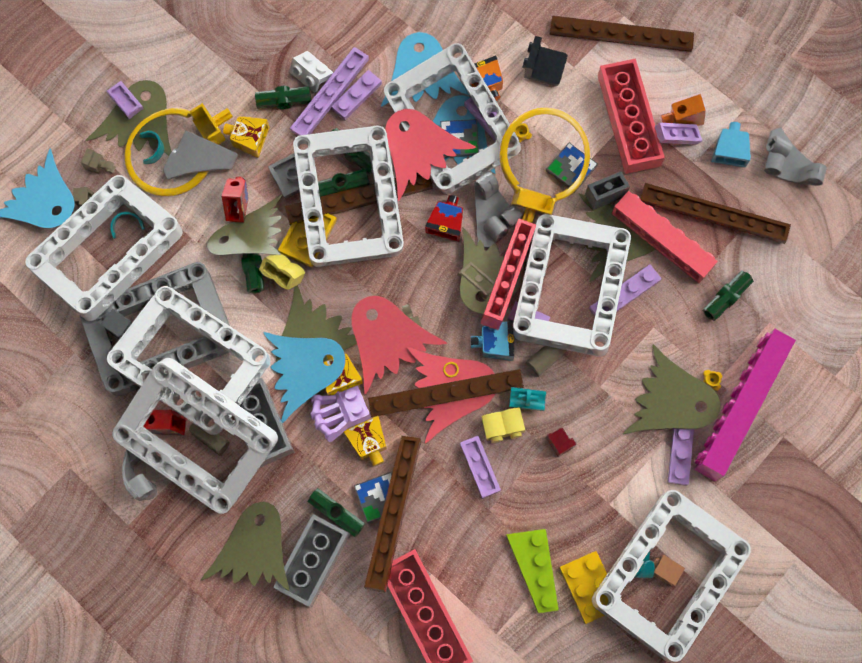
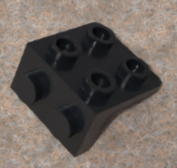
(544, 63)

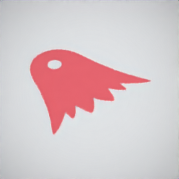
(418, 146)
(386, 338)
(449, 412)

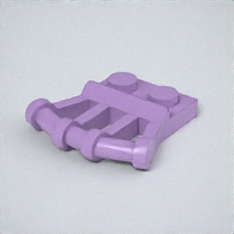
(352, 412)

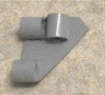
(198, 155)
(789, 163)
(493, 212)
(137, 486)

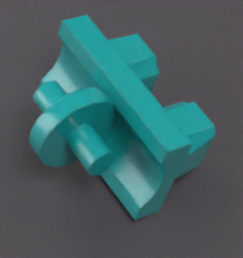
(527, 399)

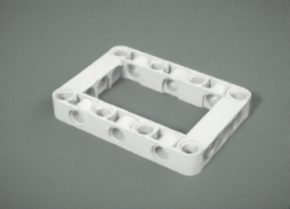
(431, 72)
(338, 143)
(82, 224)
(152, 319)
(562, 335)
(173, 463)
(706, 596)

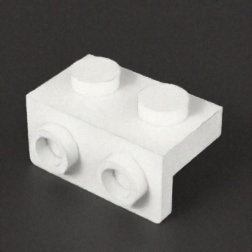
(309, 70)

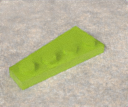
(534, 561)

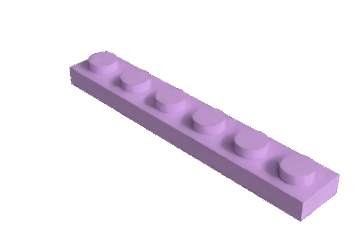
(329, 93)

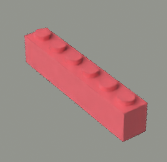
(664, 236)
(508, 274)

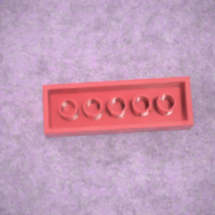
(630, 116)
(425, 612)

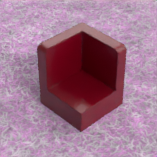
(560, 442)

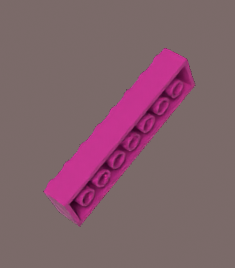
(745, 404)

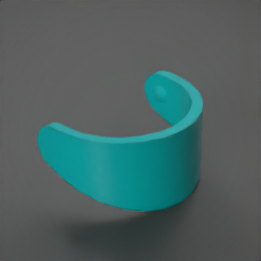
(160, 150)
(113, 222)
(646, 569)

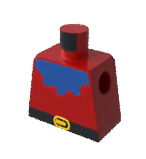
(234, 191)
(446, 219)
(166, 423)

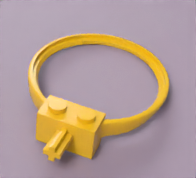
(207, 127)
(529, 199)

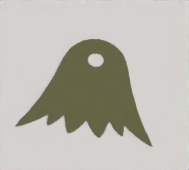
(119, 123)
(250, 235)
(637, 248)
(487, 262)
(309, 324)
(674, 399)
(253, 548)

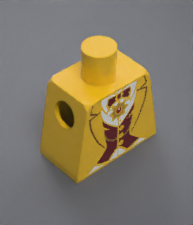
(248, 134)
(348, 378)
(368, 440)

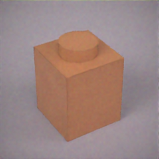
(667, 570)

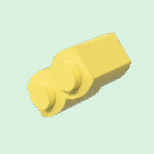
(282, 271)
(503, 425)

